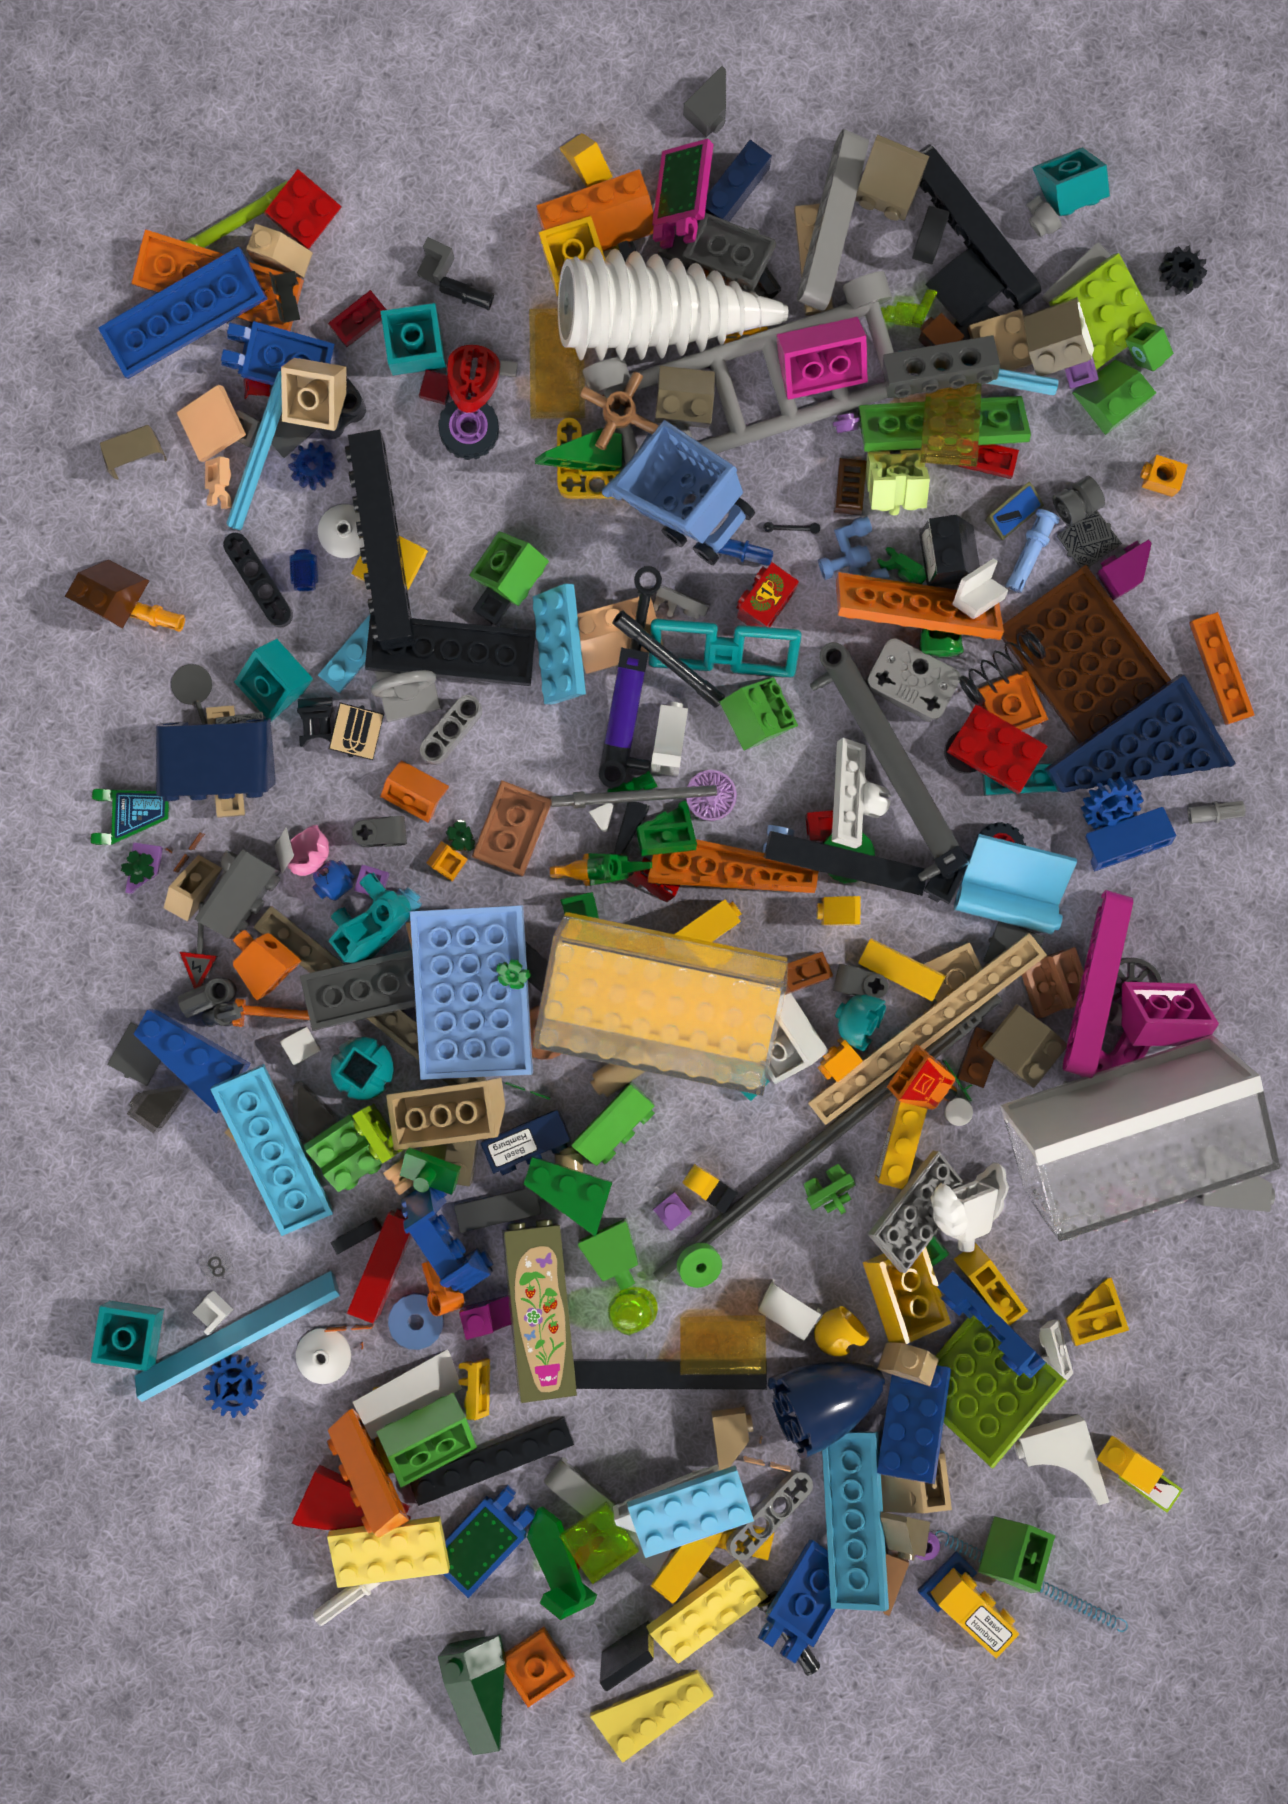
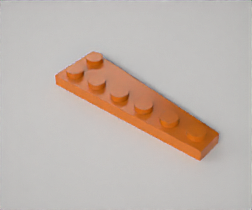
(730, 868)

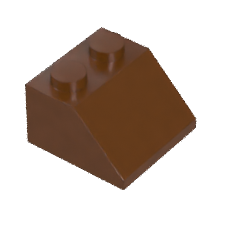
(108, 591)

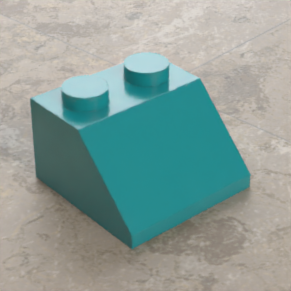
(1073, 181)
(272, 679)

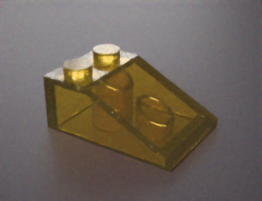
(723, 1345)

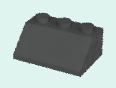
(238, 894)

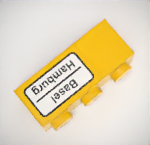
(900, 1145)
(975, 1612)

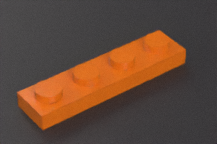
(1221, 668)

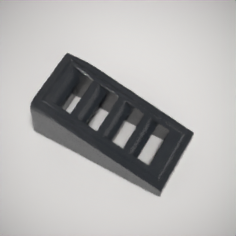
(633, 817)

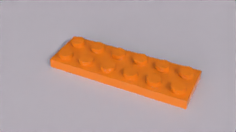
(168, 260)
(911, 606)

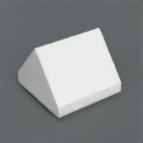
(602, 816)

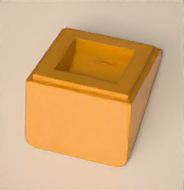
(446, 861)

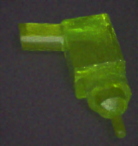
(908, 313)

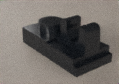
(944, 887)

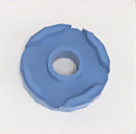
(402, 1331)

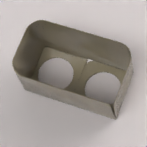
(129, 448)

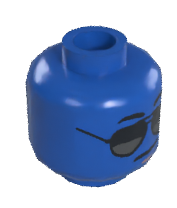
(333, 880)

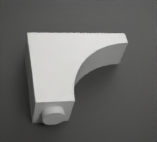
(669, 739)
(1064, 1445)

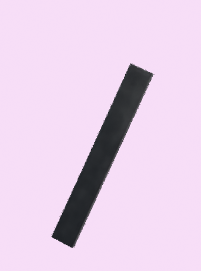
(655, 1375)

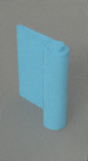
(1015, 884)

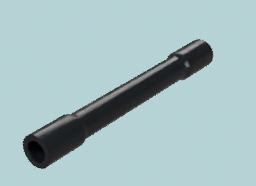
(636, 632)

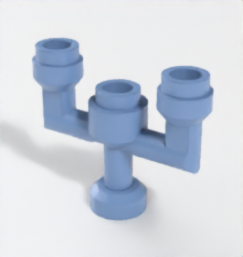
(854, 557)

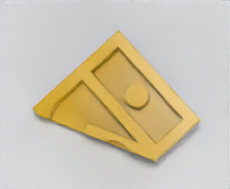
(1097, 1315)

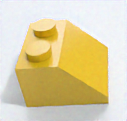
(567, 242)

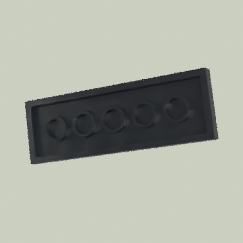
(459, 652)

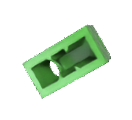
(611, 1253)

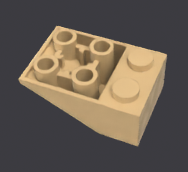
(915, 1496)

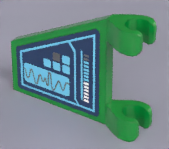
(130, 813)

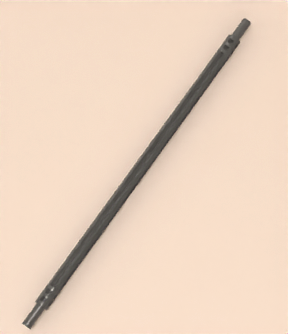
(819, 1143)

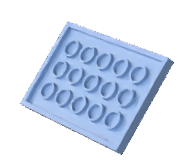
(462, 1011)

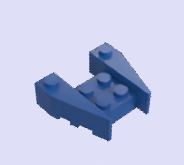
(438, 1245)

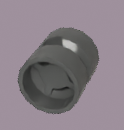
(1081, 499)

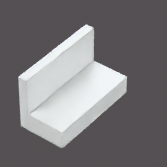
(978, 591)

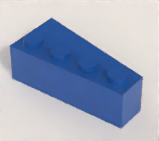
(189, 1055)

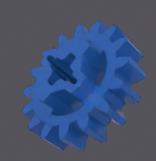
(1111, 803)
(243, 1394)

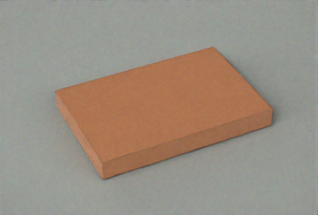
(512, 828)

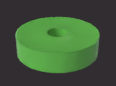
(695, 1255)

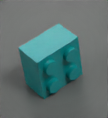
(413, 339)
(127, 1335)

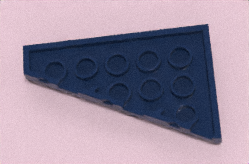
(1151, 740)

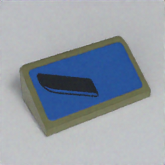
(1014, 511)

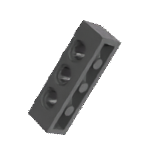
(950, 356)

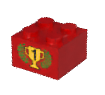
(768, 597)

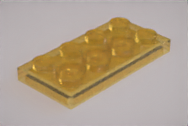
(554, 370)
(952, 426)

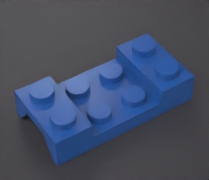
(1016, 1351)

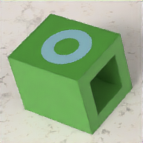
(1149, 346)

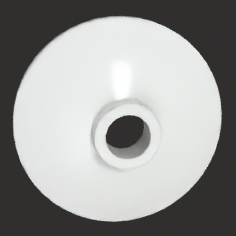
(336, 543)
(332, 1346)

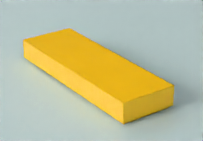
(902, 969)

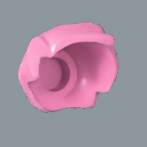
(309, 851)

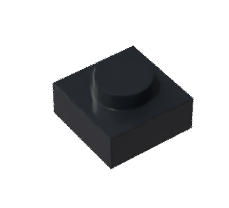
(491, 606)

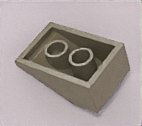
(891, 178)

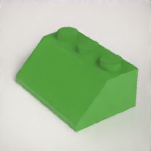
(614, 1125)
(426, 1439)

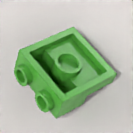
(342, 1154)

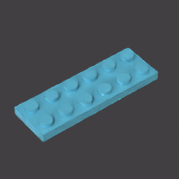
(272, 1149)
(855, 1523)

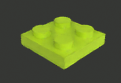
(373, 1126)

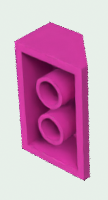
(823, 357)
(1165, 1014)

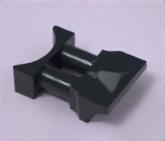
(315, 709)

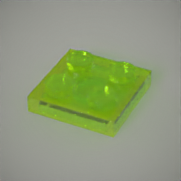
(599, 1543)

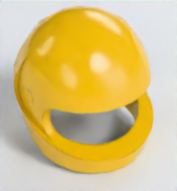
(838, 1330)

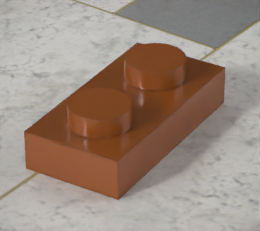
(807, 972)

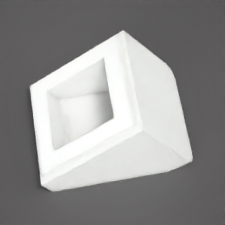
(300, 1046)

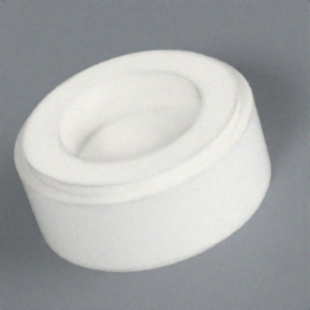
(958, 1111)

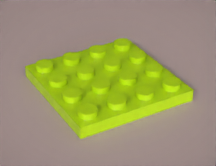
(985, 1397)

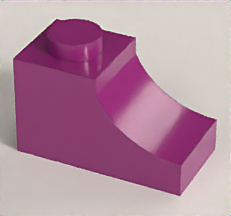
(485, 1317)

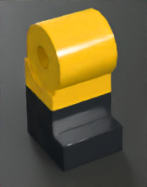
(710, 1188)

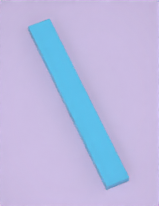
(236, 1336)

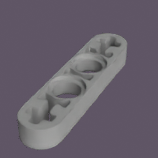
(773, 1519)

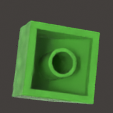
(1115, 395)
(509, 567)

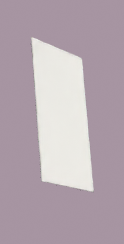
(284, 850)

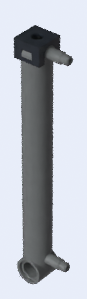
(894, 760)

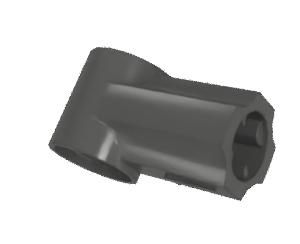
(206, 997)

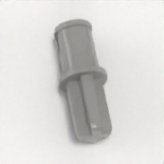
(1216, 812)

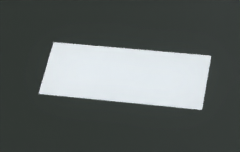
(408, 1393)

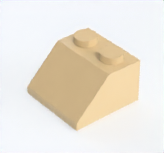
(312, 393)

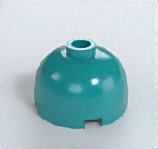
(859, 1019)

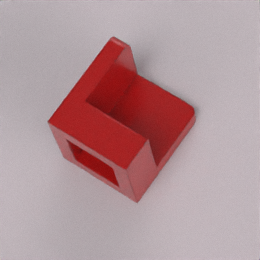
(819, 825)

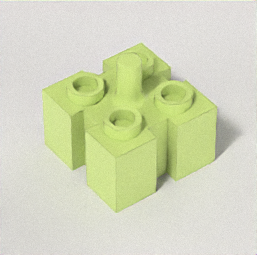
(896, 481)

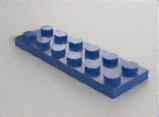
(183, 312)

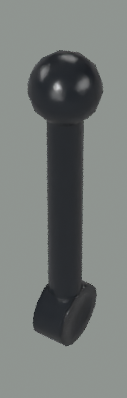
(814, 528)

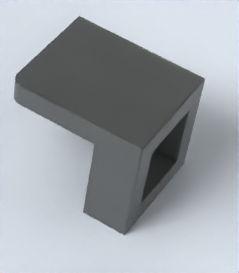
(436, 261)

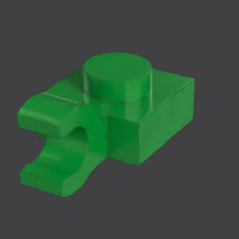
(907, 568)

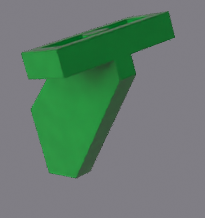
(559, 1567)

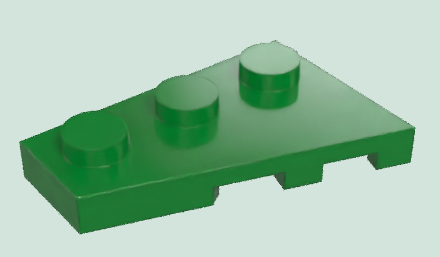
(570, 1191)

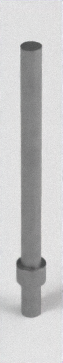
(580, 799)

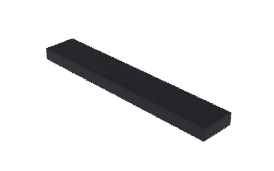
(844, 863)

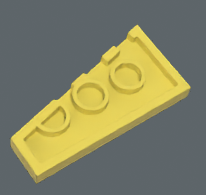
(643, 1718)

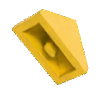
(586, 160)

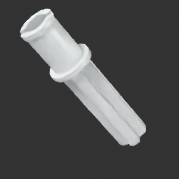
(341, 1602)

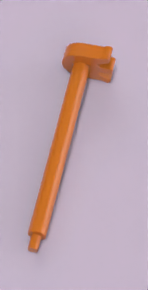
(267, 1012)

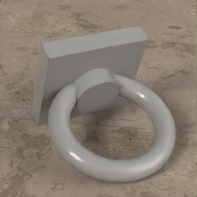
(406, 693)

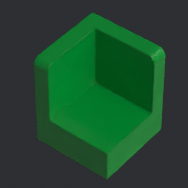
(581, 905)

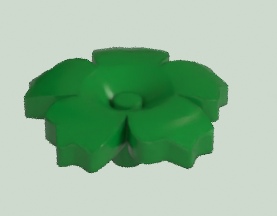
(512, 974)

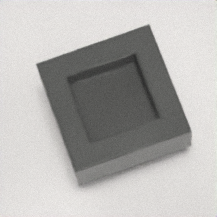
(250, 427)

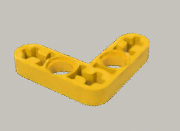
(575, 474)

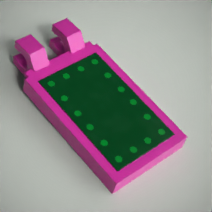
(682, 191)

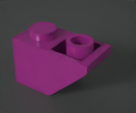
(1127, 571)

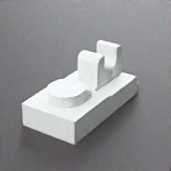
(1057, 1355)

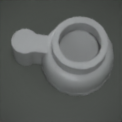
(1044, 217)

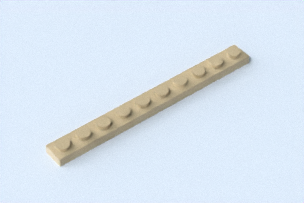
(928, 1027)

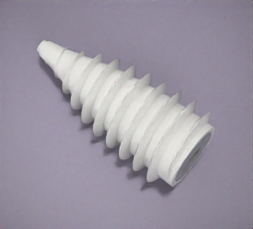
(652, 305)

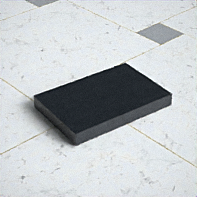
(626, 1657)

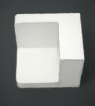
(212, 1311)

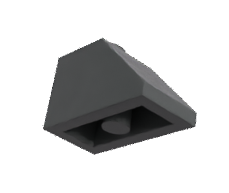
(708, 104)

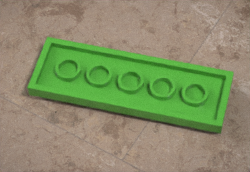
(901, 424)

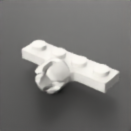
(854, 794)

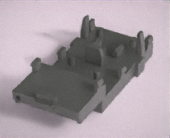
(726, 248)

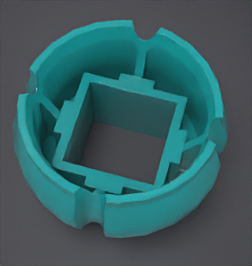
(372, 1051)

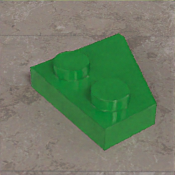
(668, 832)

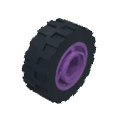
(468, 444)

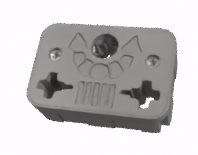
(911, 689)

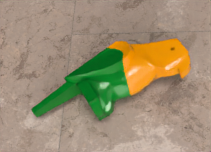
(599, 868)

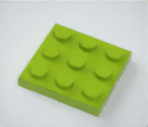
(1109, 306)

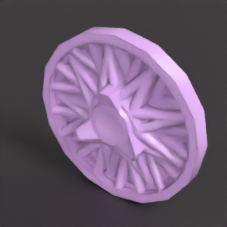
(713, 807)

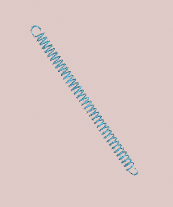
(1084, 1611)

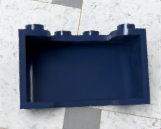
(214, 759)

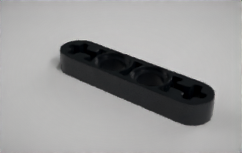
(261, 578)

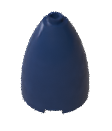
(826, 1402)

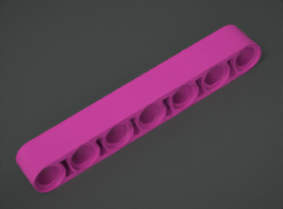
(1097, 984)

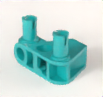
(368, 933)

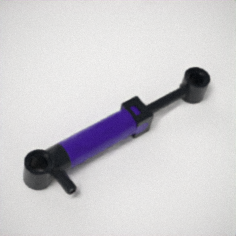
(627, 695)

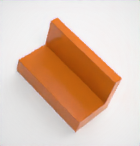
(413, 791)

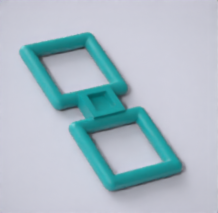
(730, 650)

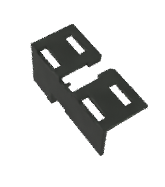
(289, 304)

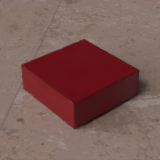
(434, 387)

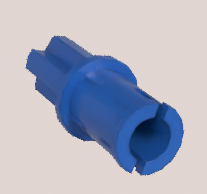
(747, 552)

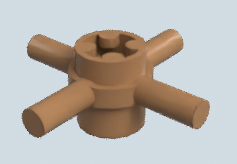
(613, 419)

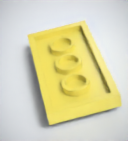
(403, 1553)
(707, 1611)

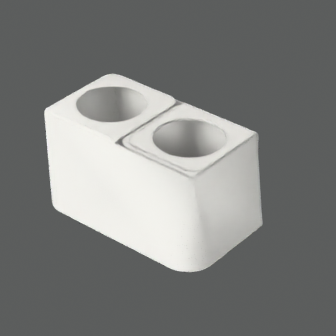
(788, 1311)

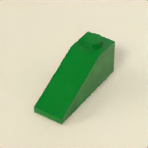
(584, 454)

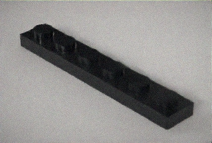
(493, 1460)

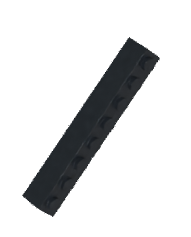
(381, 540)

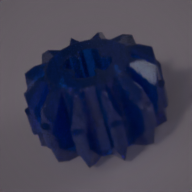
(302, 471)

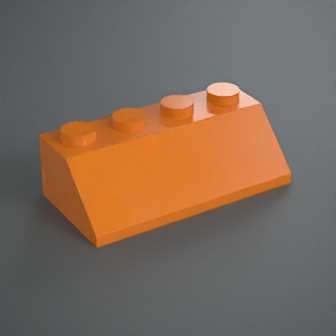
(617, 207)
(366, 1474)

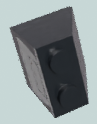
(948, 550)

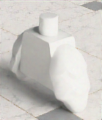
(971, 1208)

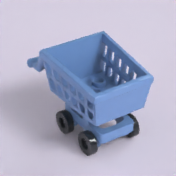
(669, 470)

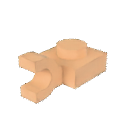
(216, 479)

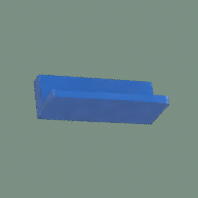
(1130, 838)

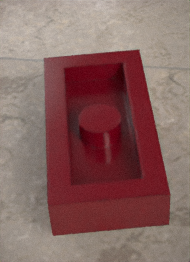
(357, 318)

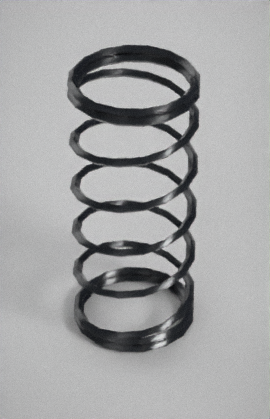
(1026, 635)

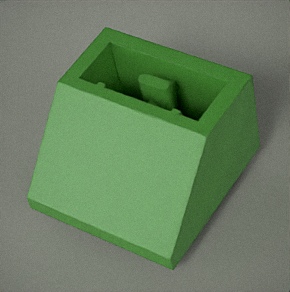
(758, 713)
(1016, 1554)

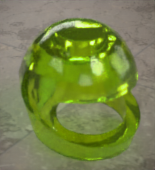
(632, 1310)

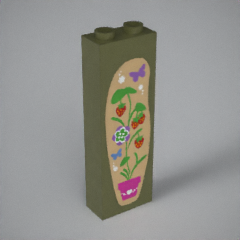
(539, 1311)

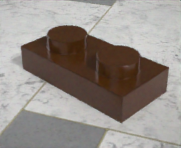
(976, 1061)

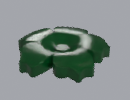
(461, 836)
(138, 867)

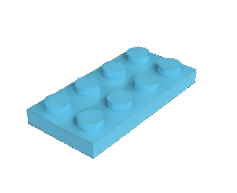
(559, 644)
(690, 1511)

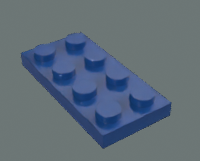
(914, 1427)

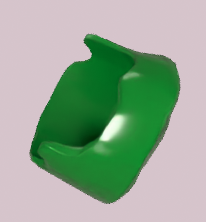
(940, 643)

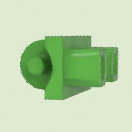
(819, 1196)

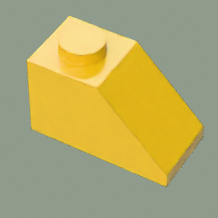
(839, 911)
(1130, 1464)

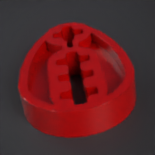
(459, 376)

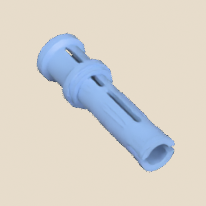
(1036, 539)

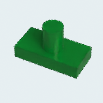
(429, 1172)

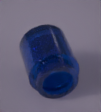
(303, 570)

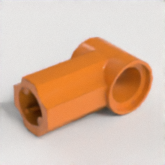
(440, 1299)

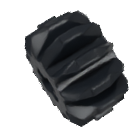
(1176, 277)

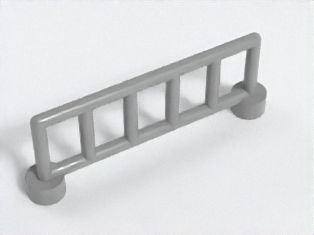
(863, 299)

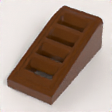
(845, 507)

